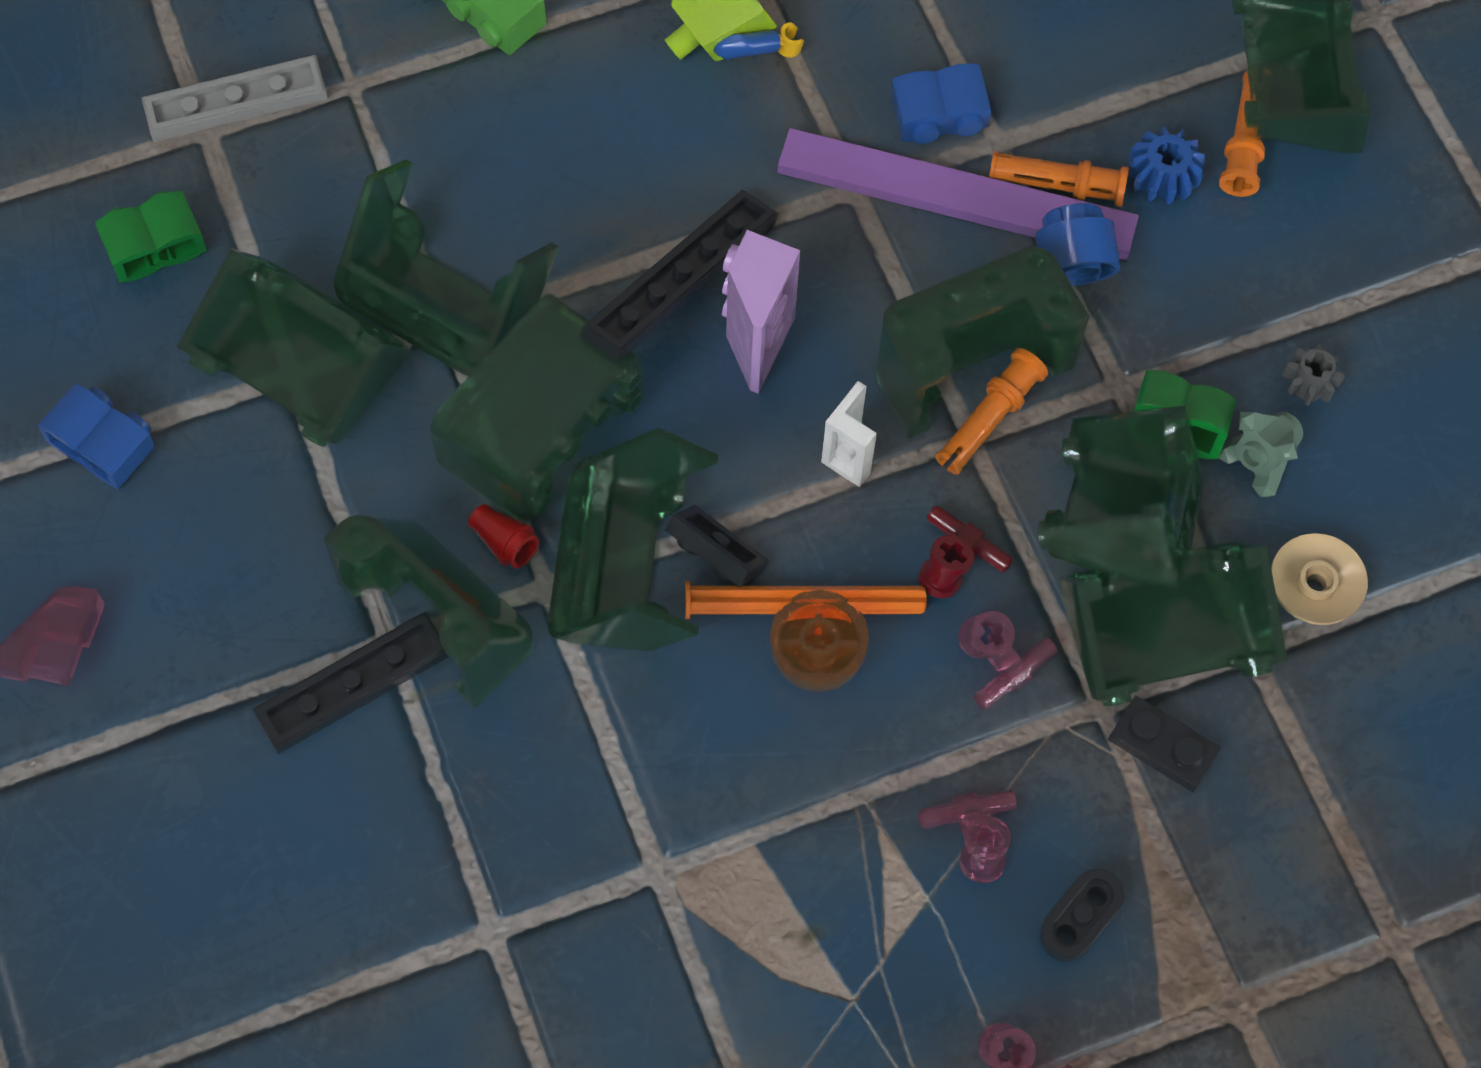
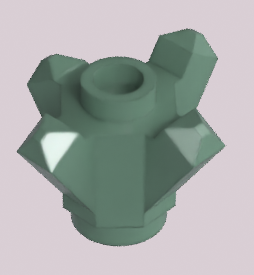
(1264, 447)

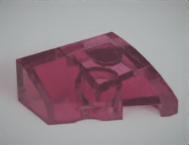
(52, 637)

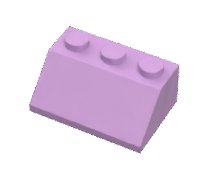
(759, 302)

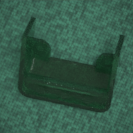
(419, 298)
(611, 542)

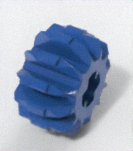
(1166, 165)

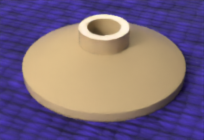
(1329, 563)

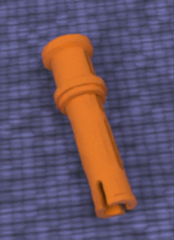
(1243, 154)
(1079, 179)
(1004, 396)

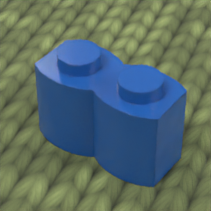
(940, 103)
(97, 435)

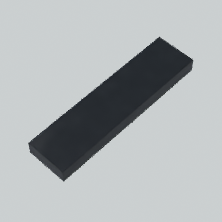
(350, 682)

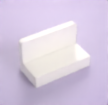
(847, 442)

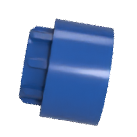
(1080, 242)

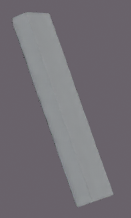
(234, 98)

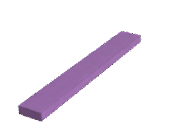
(931, 186)

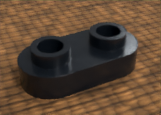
(1080, 916)

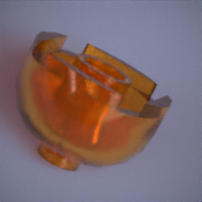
(818, 641)

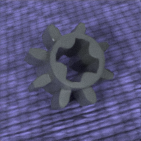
(1322, 366)

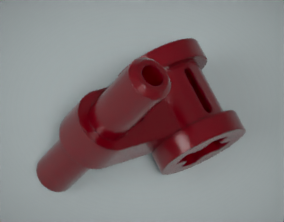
(954, 554)

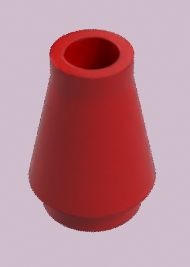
(506, 537)

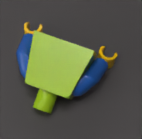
(730, 30)

